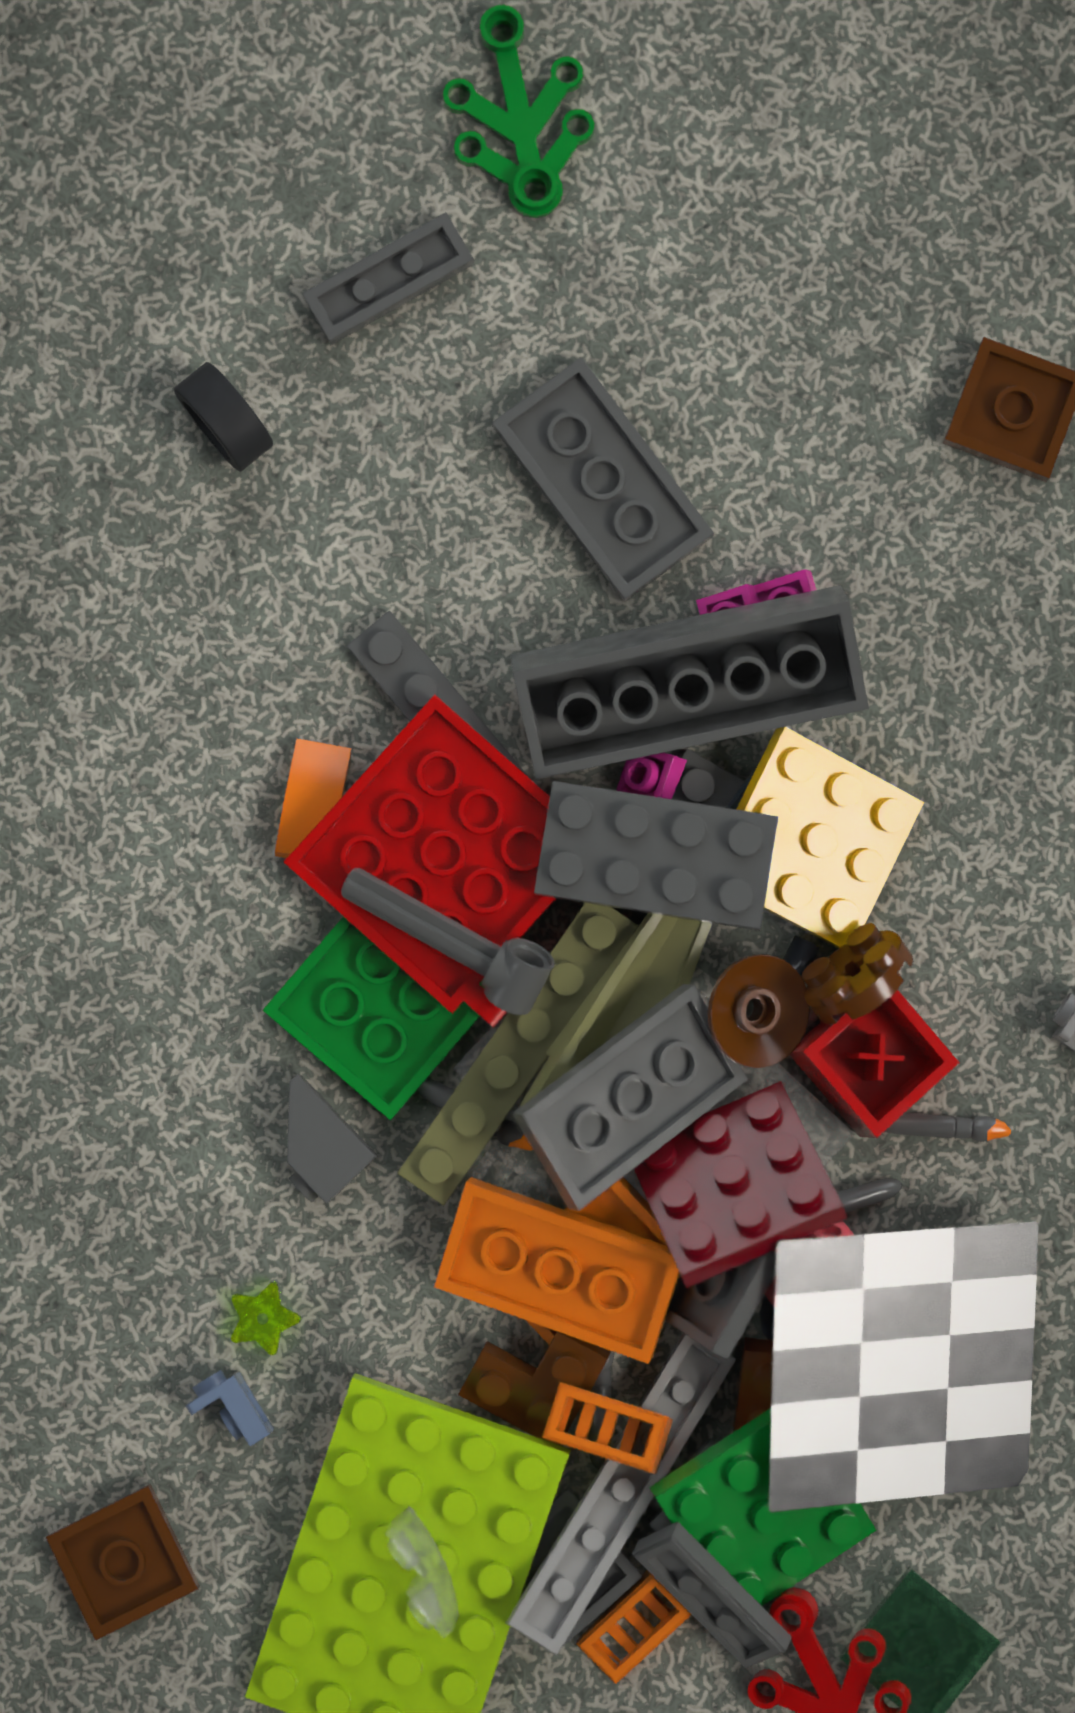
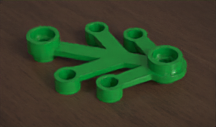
(520, 123)

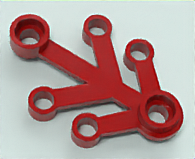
(831, 1696)

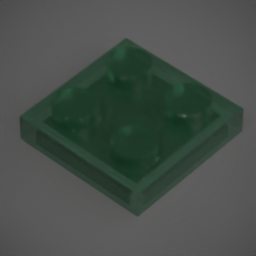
(928, 1644)

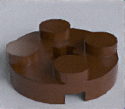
(857, 974)

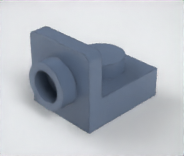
(241, 1412)

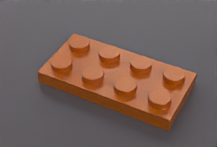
(558, 1270)

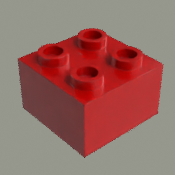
(874, 1063)

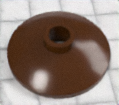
(777, 1015)

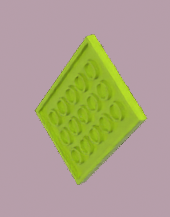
(343, 1612)

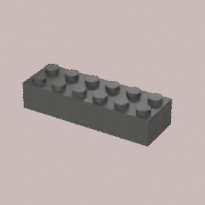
(689, 681)

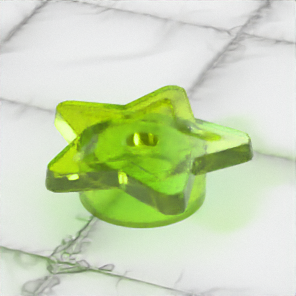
(266, 1334)

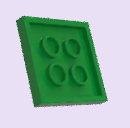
(367, 1018)
(726, 1508)

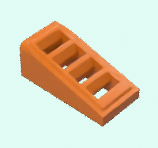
(656, 1438)
(624, 1607)

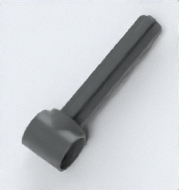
(510, 972)

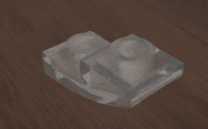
(432, 1590)

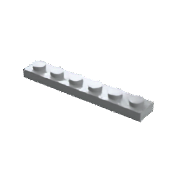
(616, 1501)

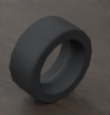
(223, 416)

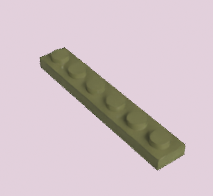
(515, 1054)

